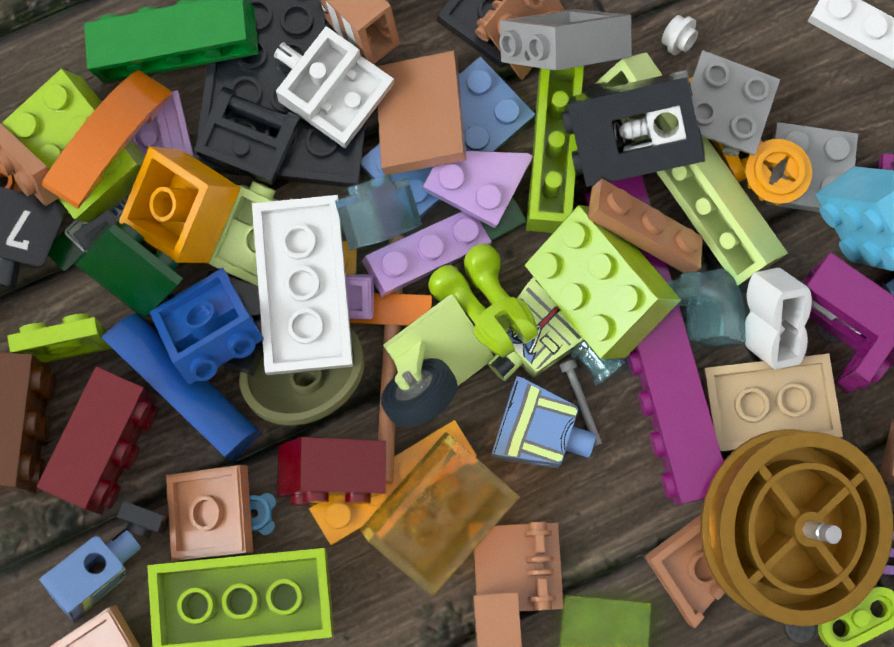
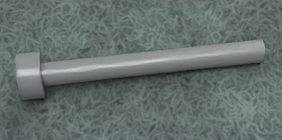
(569, 367)

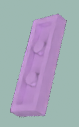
(424, 252)

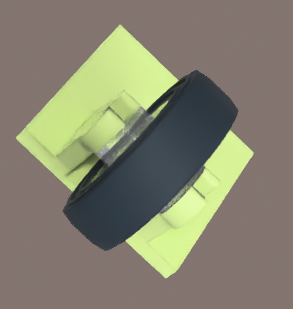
(431, 362)

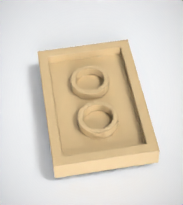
(758, 399)

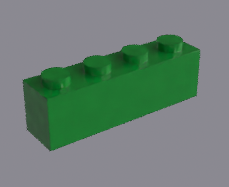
(170, 38)

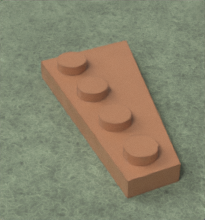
(685, 573)

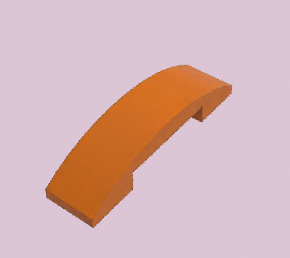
(104, 136)

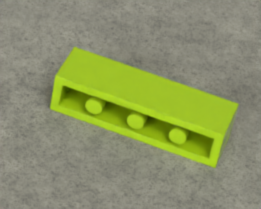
(552, 163)

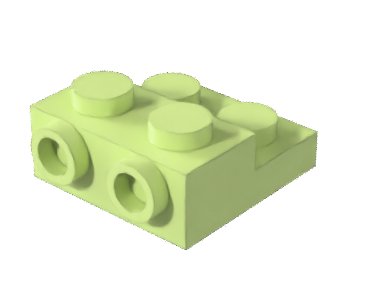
(237, 242)

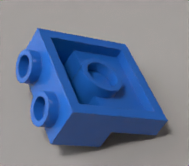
(206, 327)

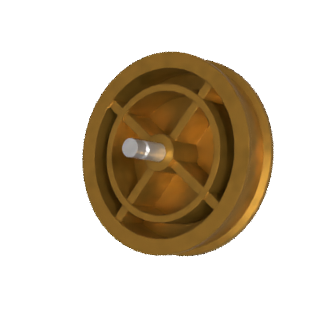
(797, 526)

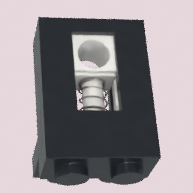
(593, 123)

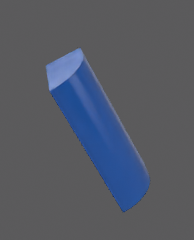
(197, 402)

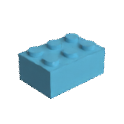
(862, 214)

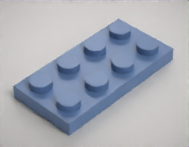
(490, 120)

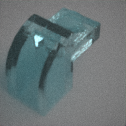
(713, 307)

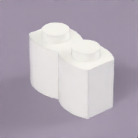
(777, 318)

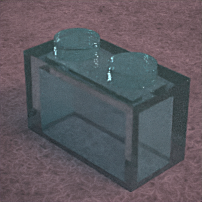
(377, 211)

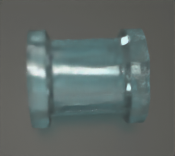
(599, 368)

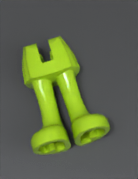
(482, 269)

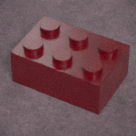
(99, 442)

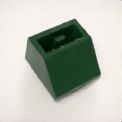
(128, 269)

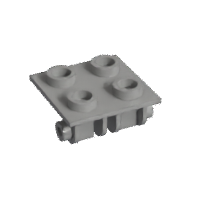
(731, 102)

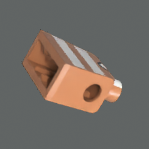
(364, 24)

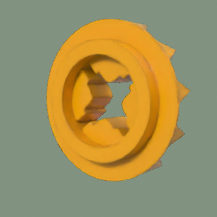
(797, 169)

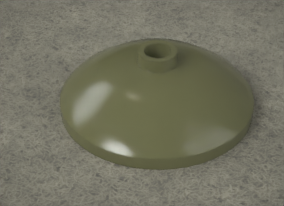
(290, 398)

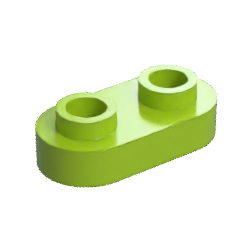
(860, 622)

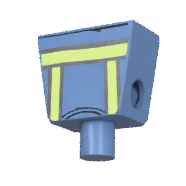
(539, 428)
(79, 590)

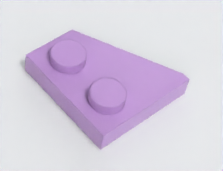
(479, 184)

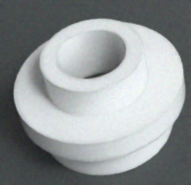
(680, 34)

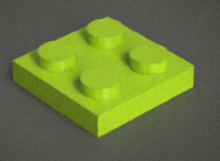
(73, 338)

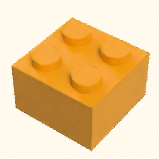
(179, 205)

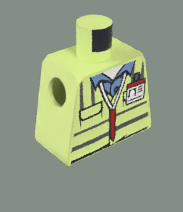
(555, 338)

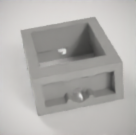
(565, 39)

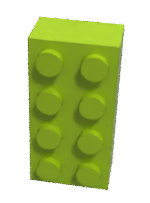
(241, 600)

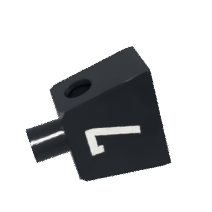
(25, 232)

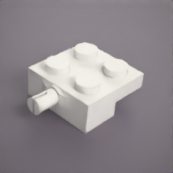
(332, 86)

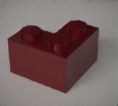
(329, 466)

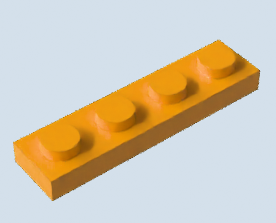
(342, 519)

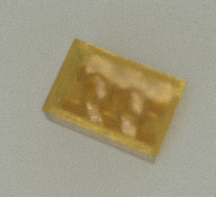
(438, 514)

